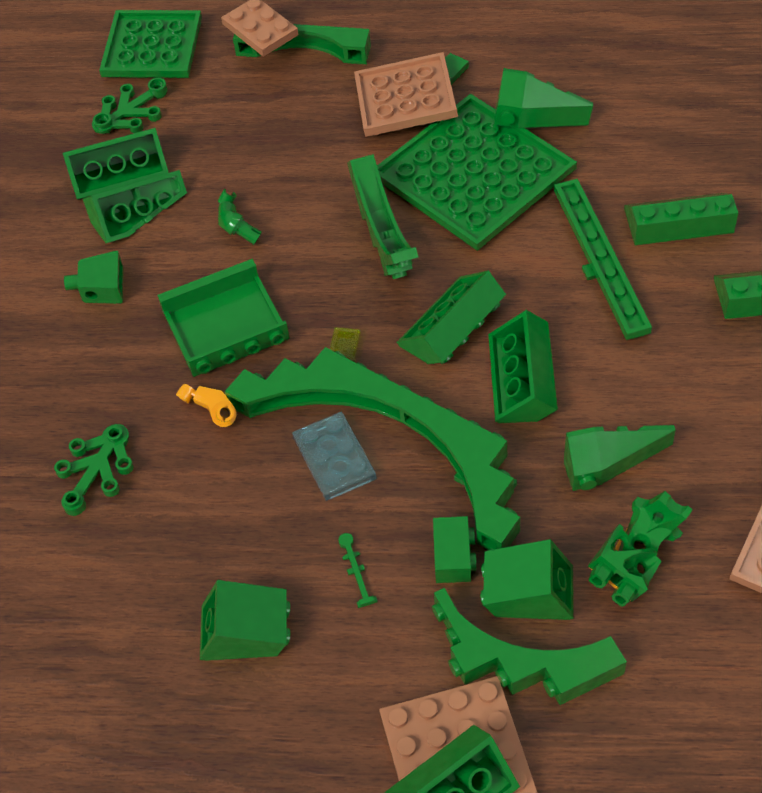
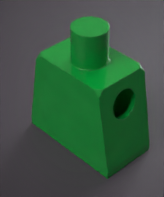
(98, 279)

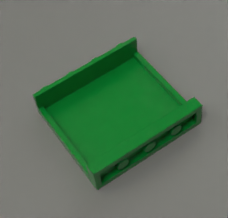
(222, 318)

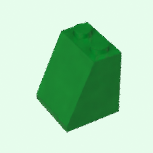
(528, 582)
(243, 621)

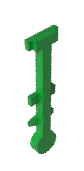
(346, 542)

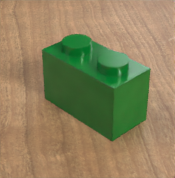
(452, 549)

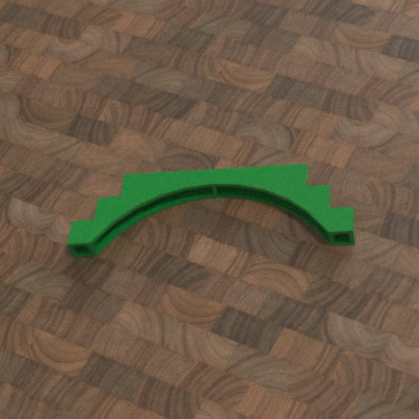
(340, 381)

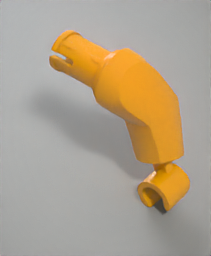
(219, 406)

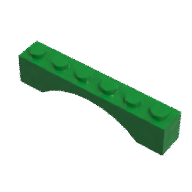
(345, 43)

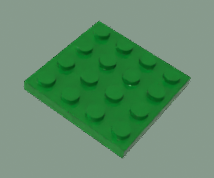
(151, 43)

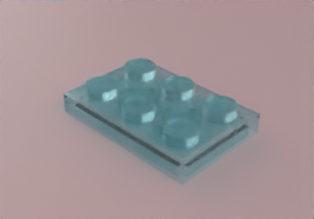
(334, 456)

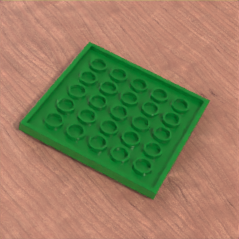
(474, 172)

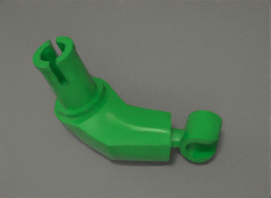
(234, 222)

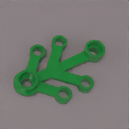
(105, 121)
(95, 464)

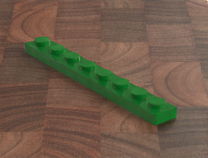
(602, 260)

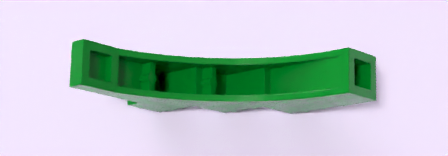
(374, 207)
(563, 672)

